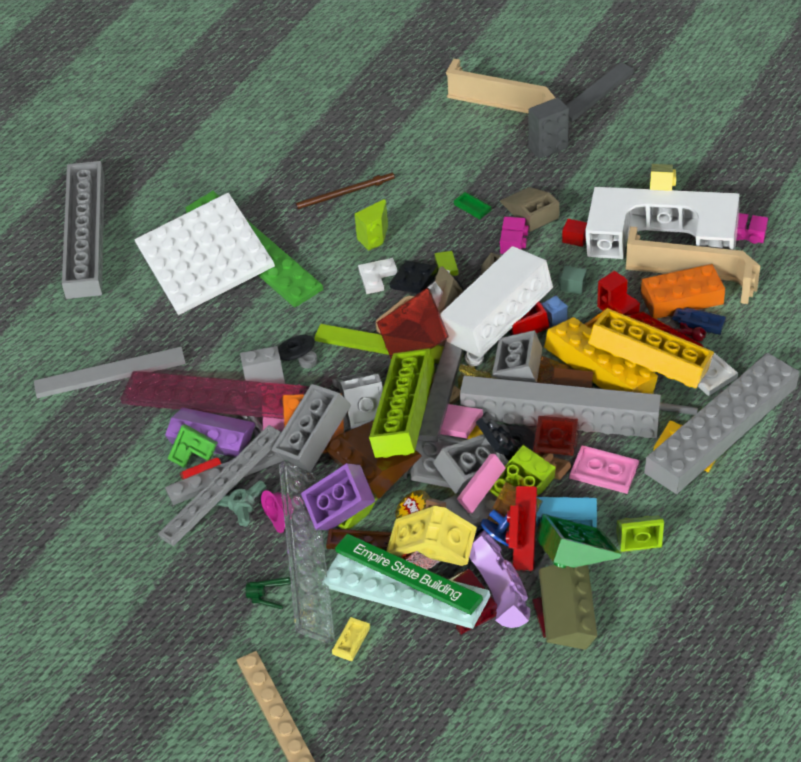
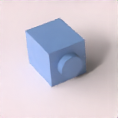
(556, 311)

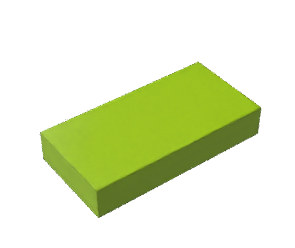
(446, 260)

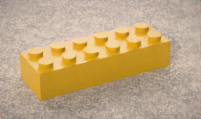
(570, 344)
(651, 348)

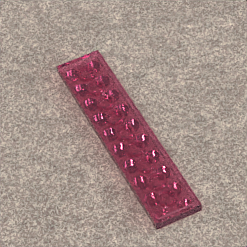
(208, 394)

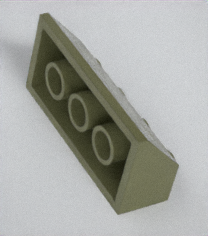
(568, 606)

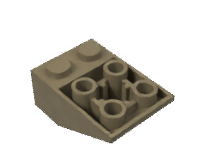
(534, 205)

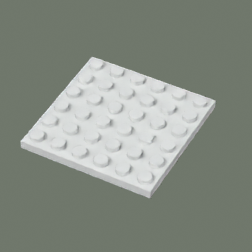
(204, 253)

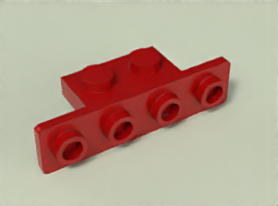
(523, 527)

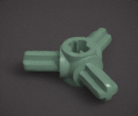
(242, 502)

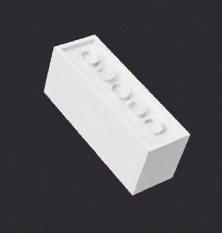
(496, 301)

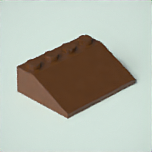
(380, 472)

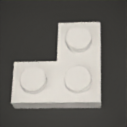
(373, 272)

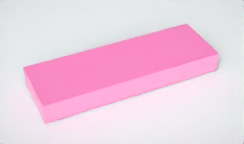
(481, 483)

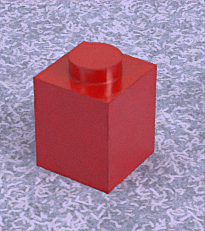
(574, 232)

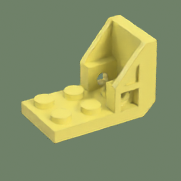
(435, 534)

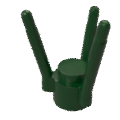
(257, 590)

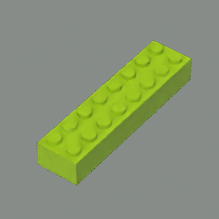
(402, 403)

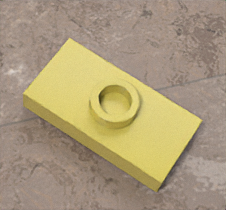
(351, 639)

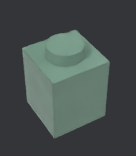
(572, 279)

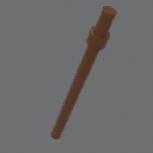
(377, 180)

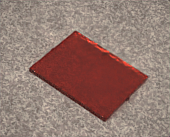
(413, 325)

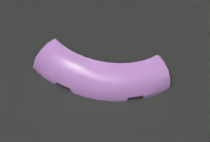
(502, 580)

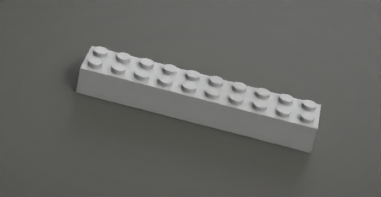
(83, 230)
(594, 408)
(721, 423)

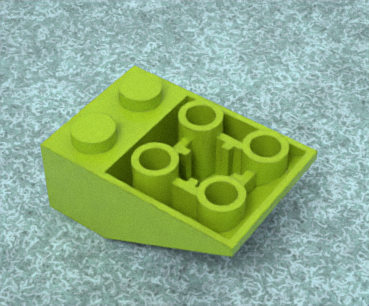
(525, 470)

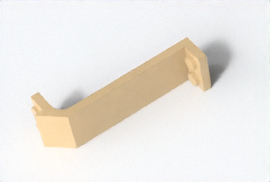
(494, 90)
(669, 258)

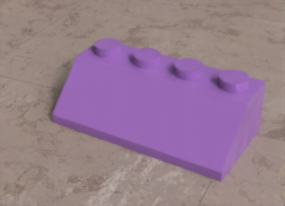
(230, 433)

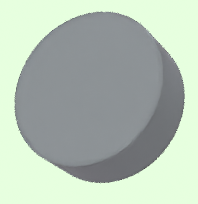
(308, 360)

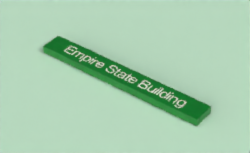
(409, 574)

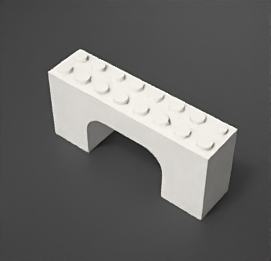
(705, 215)

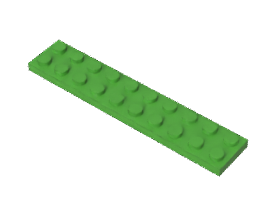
(287, 275)

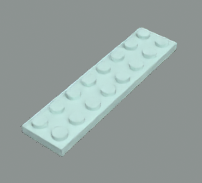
(363, 582)

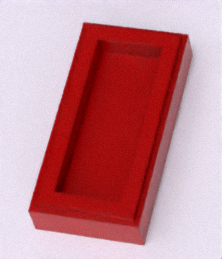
(200, 468)

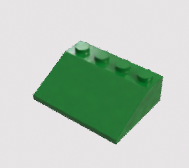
(574, 543)

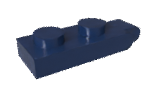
(696, 318)

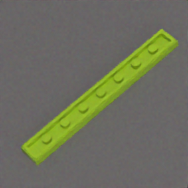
(361, 340)

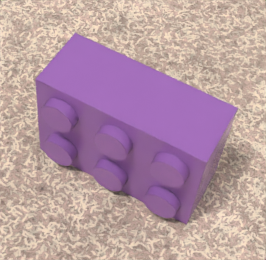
(338, 497)

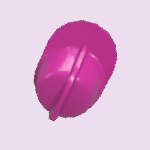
(273, 508)

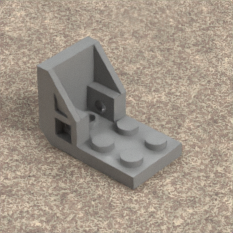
(363, 393)

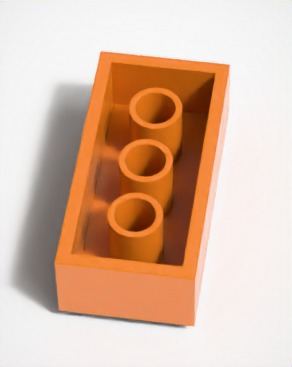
(688, 288)

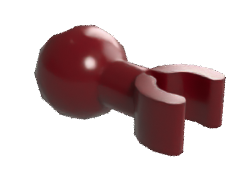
(698, 333)

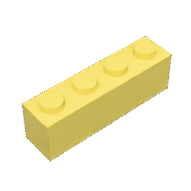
(662, 177)

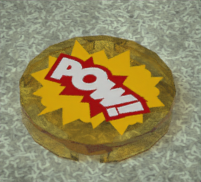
(412, 503)

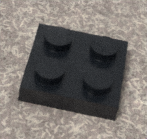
(413, 277)
(498, 437)

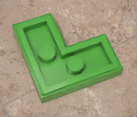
(189, 442)

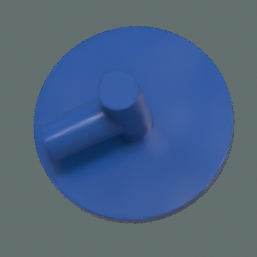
(496, 531)

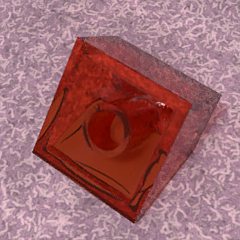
(556, 435)

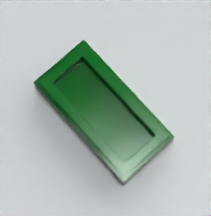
(472, 205)

